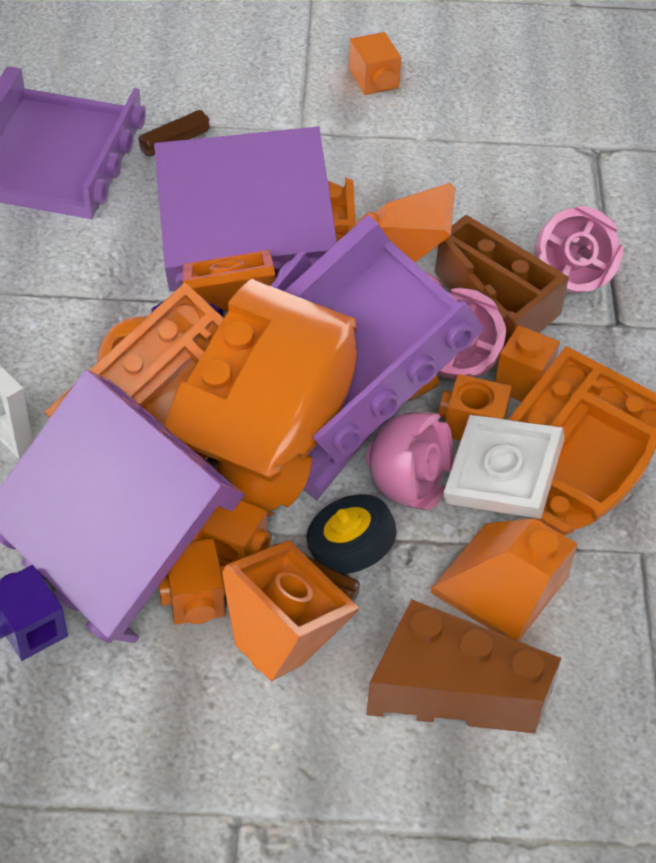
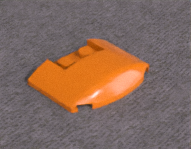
(160, 352)
(266, 381)
(606, 435)

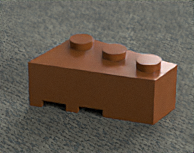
(517, 282)
(461, 673)

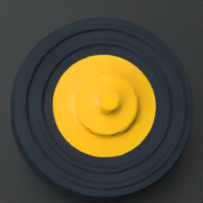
(352, 533)

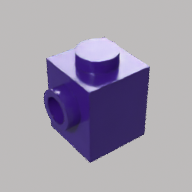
(29, 613)

